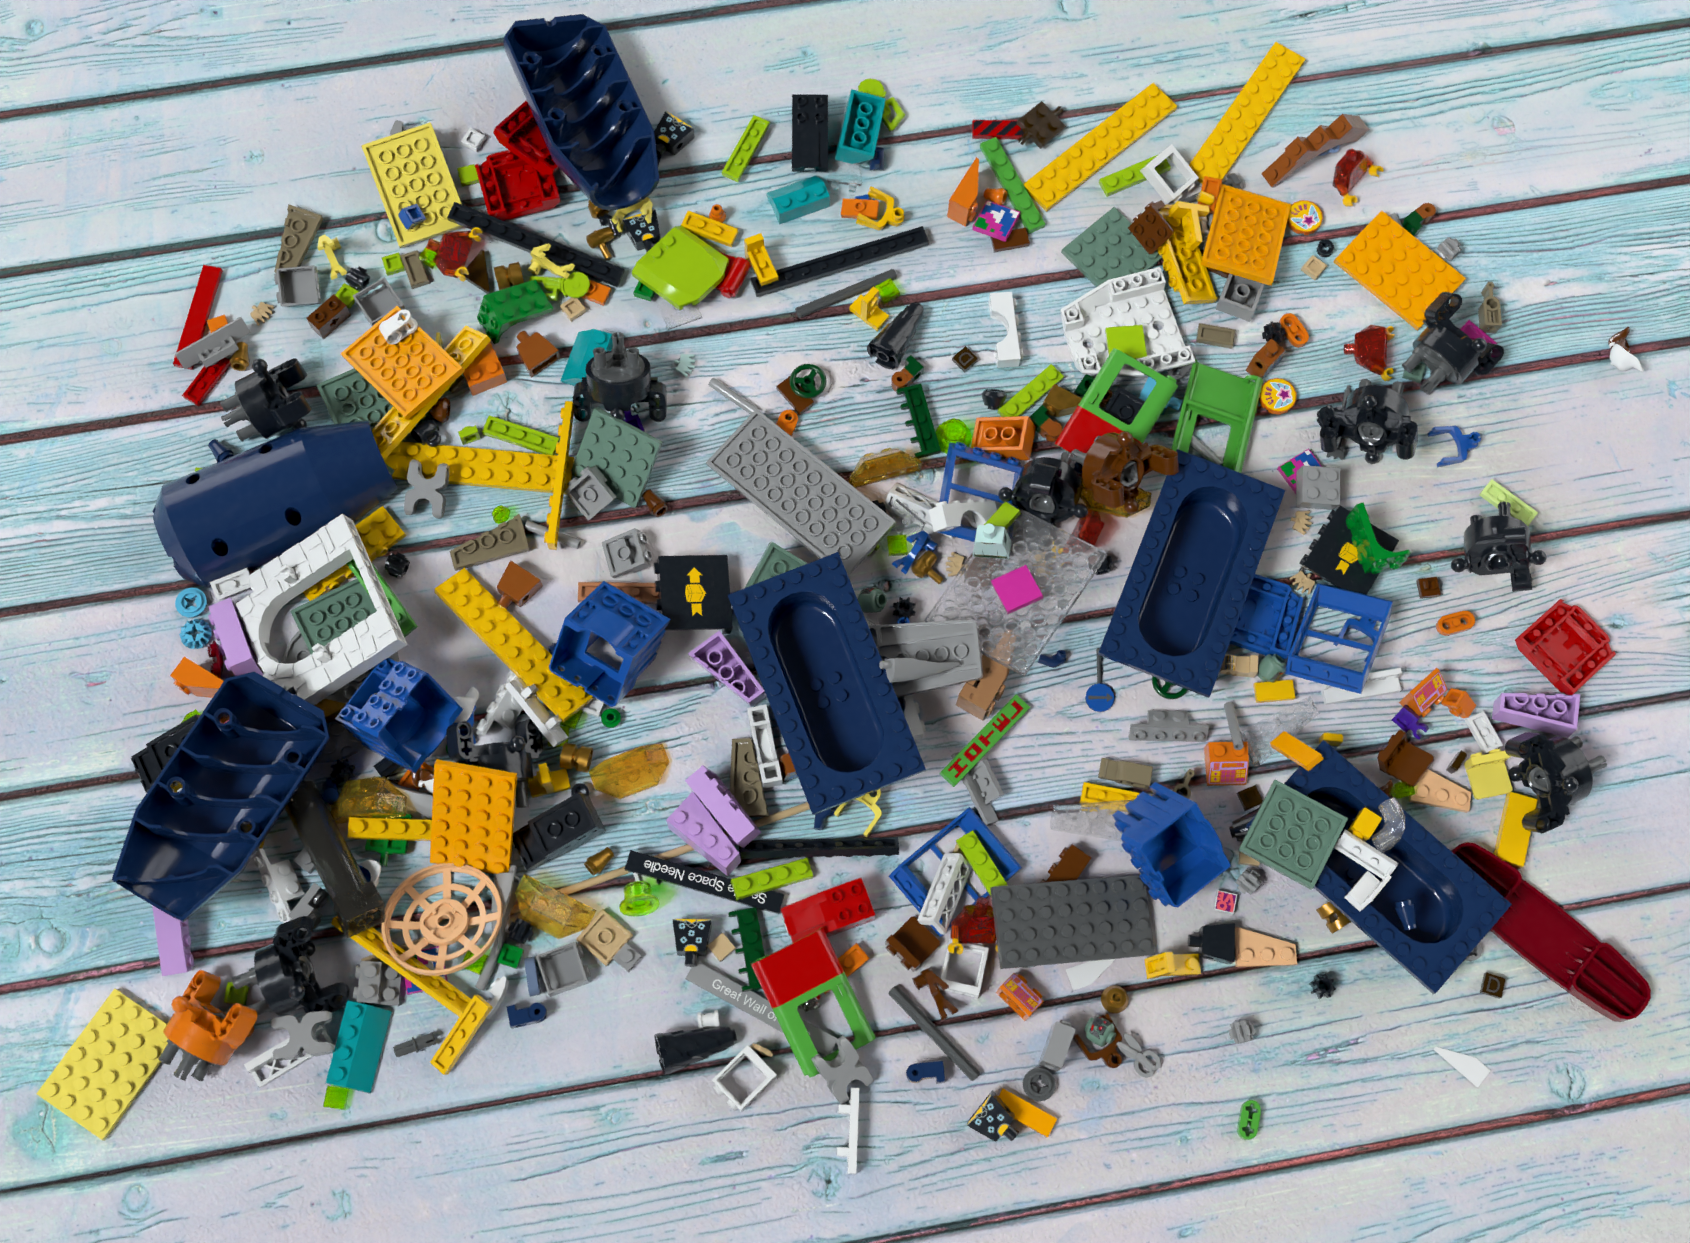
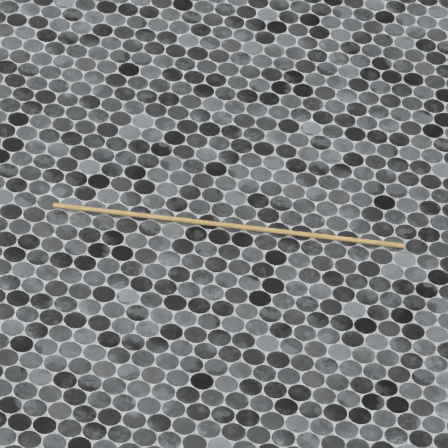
(621, 871)

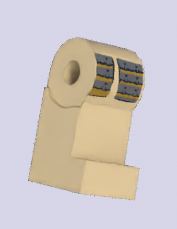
(1240, 665)

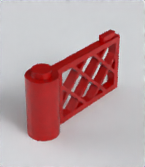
(734, 276)

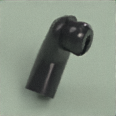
(606, 219)

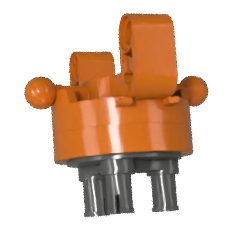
(204, 1030)

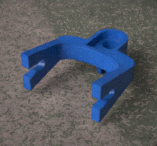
(1463, 442)
(923, 542)
(1363, 625)

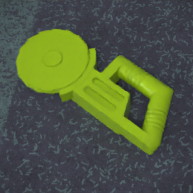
(874, 87)
(574, 286)

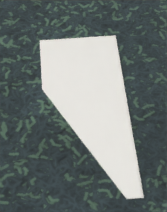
(1087, 973)
(1467, 1065)

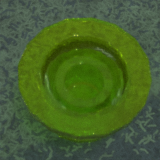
(953, 431)
(638, 899)

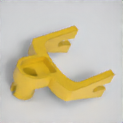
(890, 216)

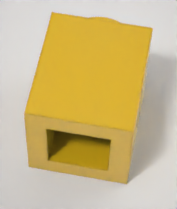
(1364, 824)

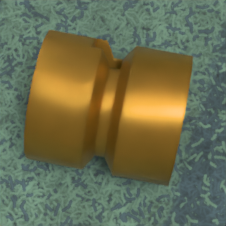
(508, 275)
(576, 757)
(1327, 911)

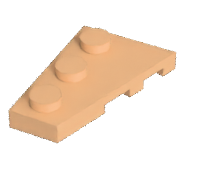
(1440, 793)
(1261, 950)

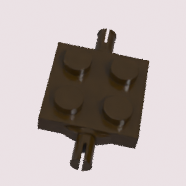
(1040, 125)

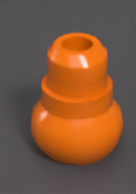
(996, 195)
(717, 213)

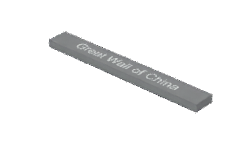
(752, 1004)

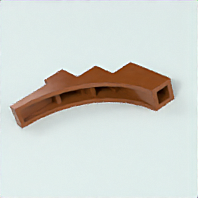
(1303, 149)

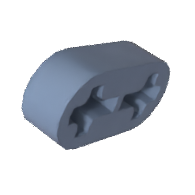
(532, 976)

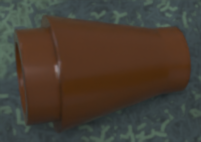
(655, 504)

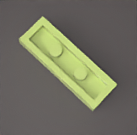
(1496, 493)

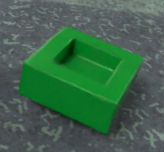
(643, 292)
(510, 956)

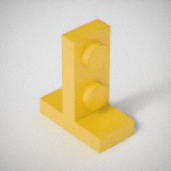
(1190, 221)
(760, 260)
(867, 309)
(548, 782)
(1172, 965)

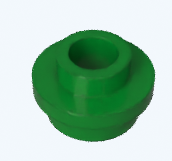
(615, 722)

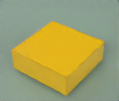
(1331, 738)

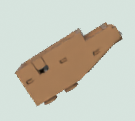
(980, 695)

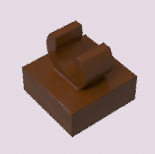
(1428, 587)

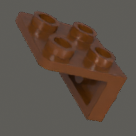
(1151, 227)
(1404, 760)
(912, 944)

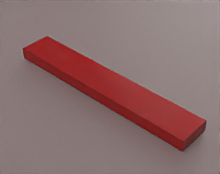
(199, 308)

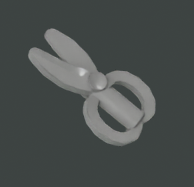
(1135, 1052)

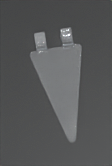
(845, 174)

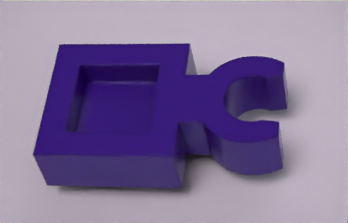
(1408, 720)

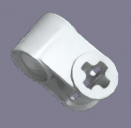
(396, 327)

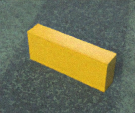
(1512, 837)

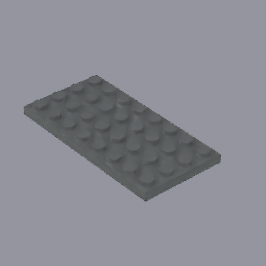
(1071, 921)

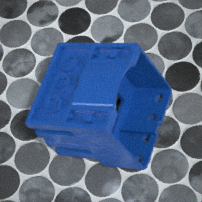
(625, 624)
(404, 717)
(1170, 844)

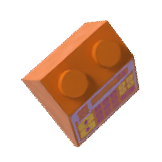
(1426, 693)
(1225, 764)
(1020, 996)

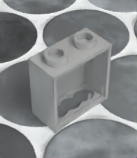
(298, 286)
(379, 302)
(563, 969)
(1057, 1045)

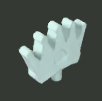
(684, 364)

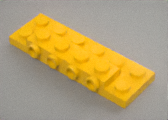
(1184, 266)
(377, 534)

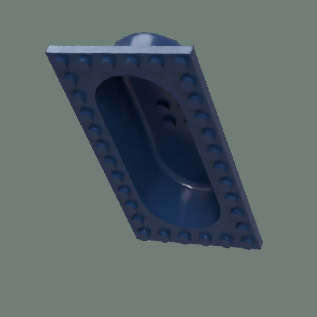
(1192, 574)
(826, 683)
(1450, 899)

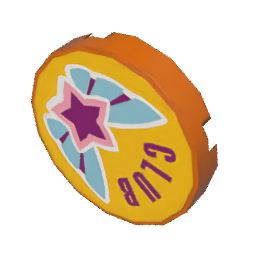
(1304, 217)
(1277, 396)

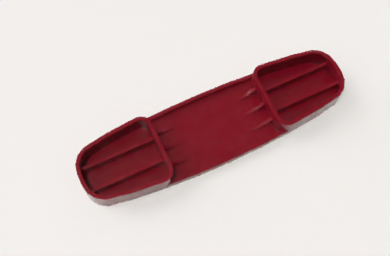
(1558, 943)

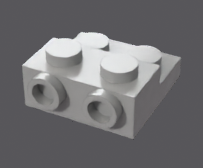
(590, 492)
(627, 553)
(308, 905)
(377, 984)

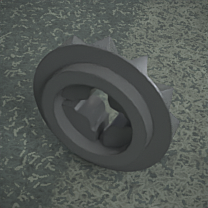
(1046, 1079)

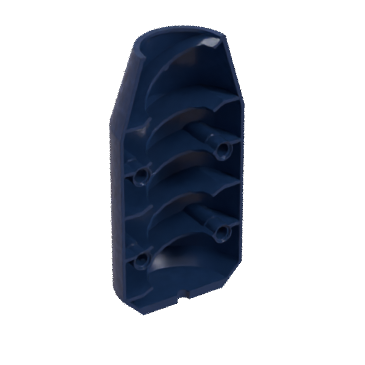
(585, 107)
(269, 499)
(232, 793)

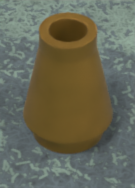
(239, 360)
(598, 861)

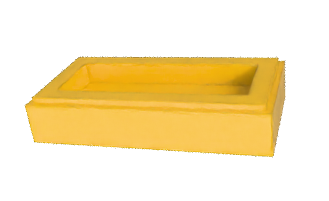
(1274, 692)

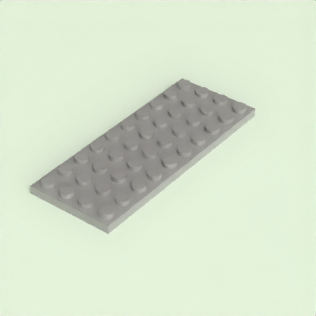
(800, 492)

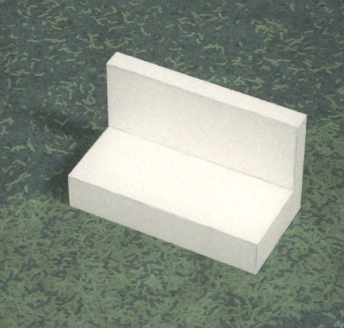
(1365, 890)

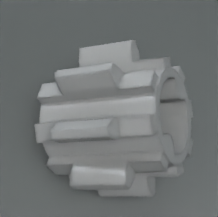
(1449, 249)
(1248, 881)
(1241, 1031)

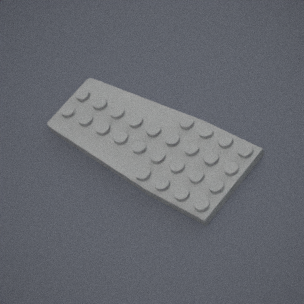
(935, 643)

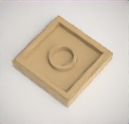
(604, 937)

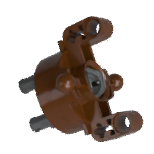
(1117, 466)

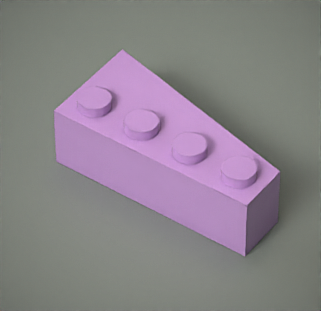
(234, 640)
(726, 666)
(1540, 712)
(723, 806)
(703, 834)
(173, 943)

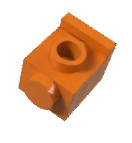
(1459, 703)

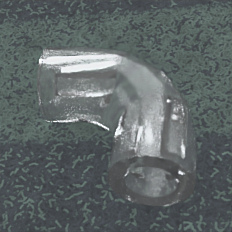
(1393, 827)

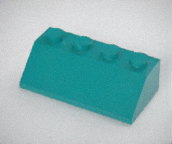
(860, 127)
(358, 1047)

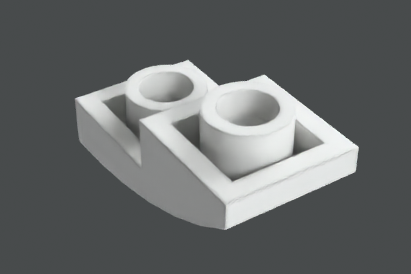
(499, 990)

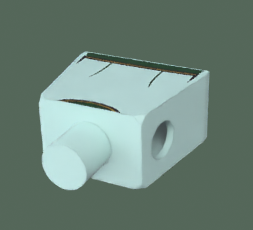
(992, 542)

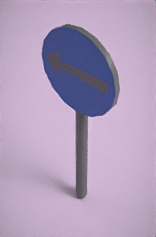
(1099, 696)

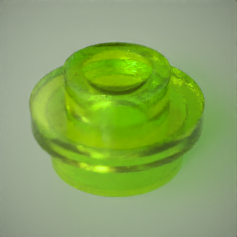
(500, 514)

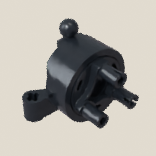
(1499, 547)

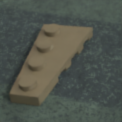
(297, 237)
(498, 543)
(746, 778)

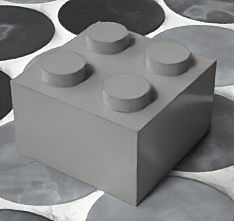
(1240, 297)
(1317, 487)

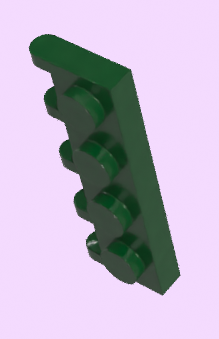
(920, 420)
(751, 943)

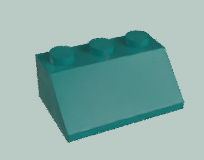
(799, 199)
(582, 352)

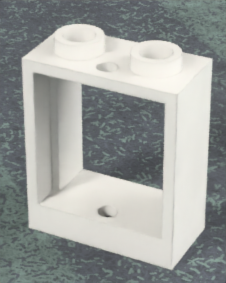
(1159, 184)
(964, 989)
(758, 1063)

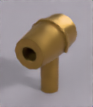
(599, 238)
(924, 566)

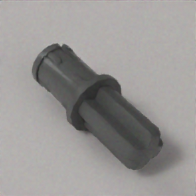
(414, 1045)

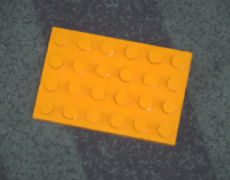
(1246, 234)
(1398, 269)
(404, 372)
(472, 816)

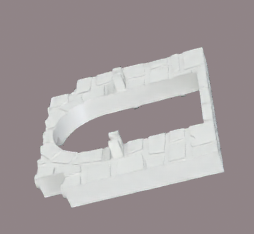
(294, 573)

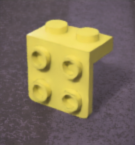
(1488, 774)

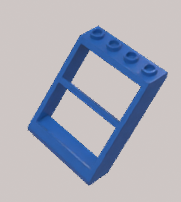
(978, 455)
(1346, 602)
(968, 822)

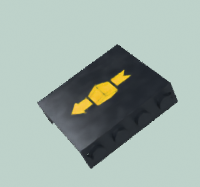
(1336, 558)
(694, 592)

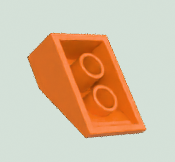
(963, 200)
(484, 371)
(1005, 436)
(195, 679)

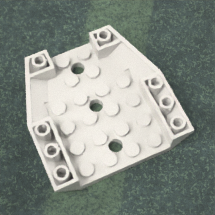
(1125, 302)

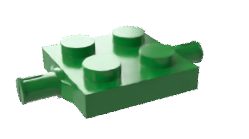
(388, 847)

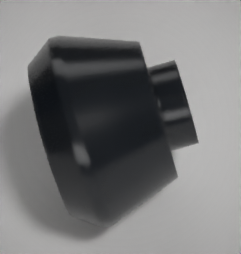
(993, 398)

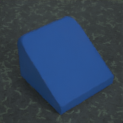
(411, 216)

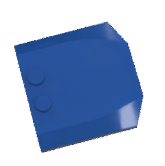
(1268, 618)

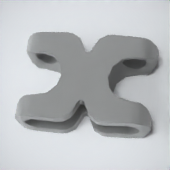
(426, 489)
(302, 1035)
(842, 1070)

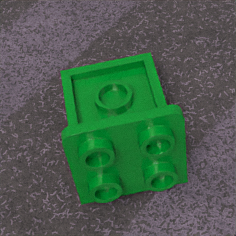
(512, 306)
(1370, 553)

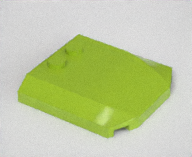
(681, 268)

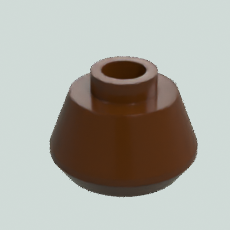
(441, 410)

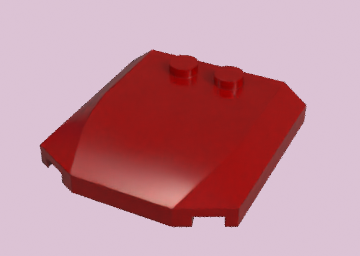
(523, 138)
(514, 187)
(1566, 646)

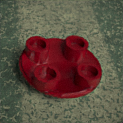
(214, 652)

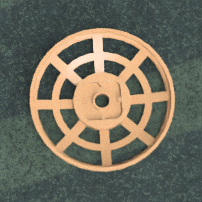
(435, 913)

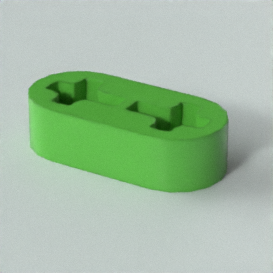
(1254, 1120)

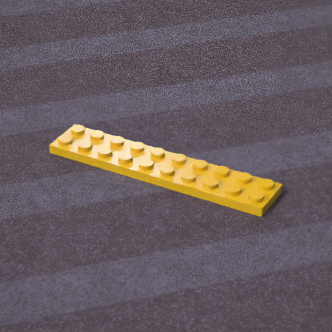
(1246, 113)
(1099, 147)
(394, 426)
(480, 466)
(511, 643)

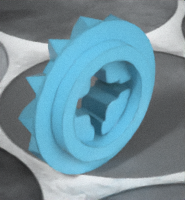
(190, 594)
(201, 639)

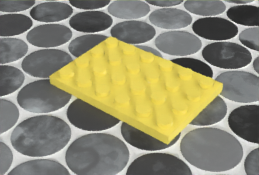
(411, 172)
(107, 1065)

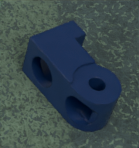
(522, 1017)
(927, 1070)

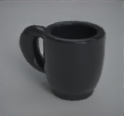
(425, 432)

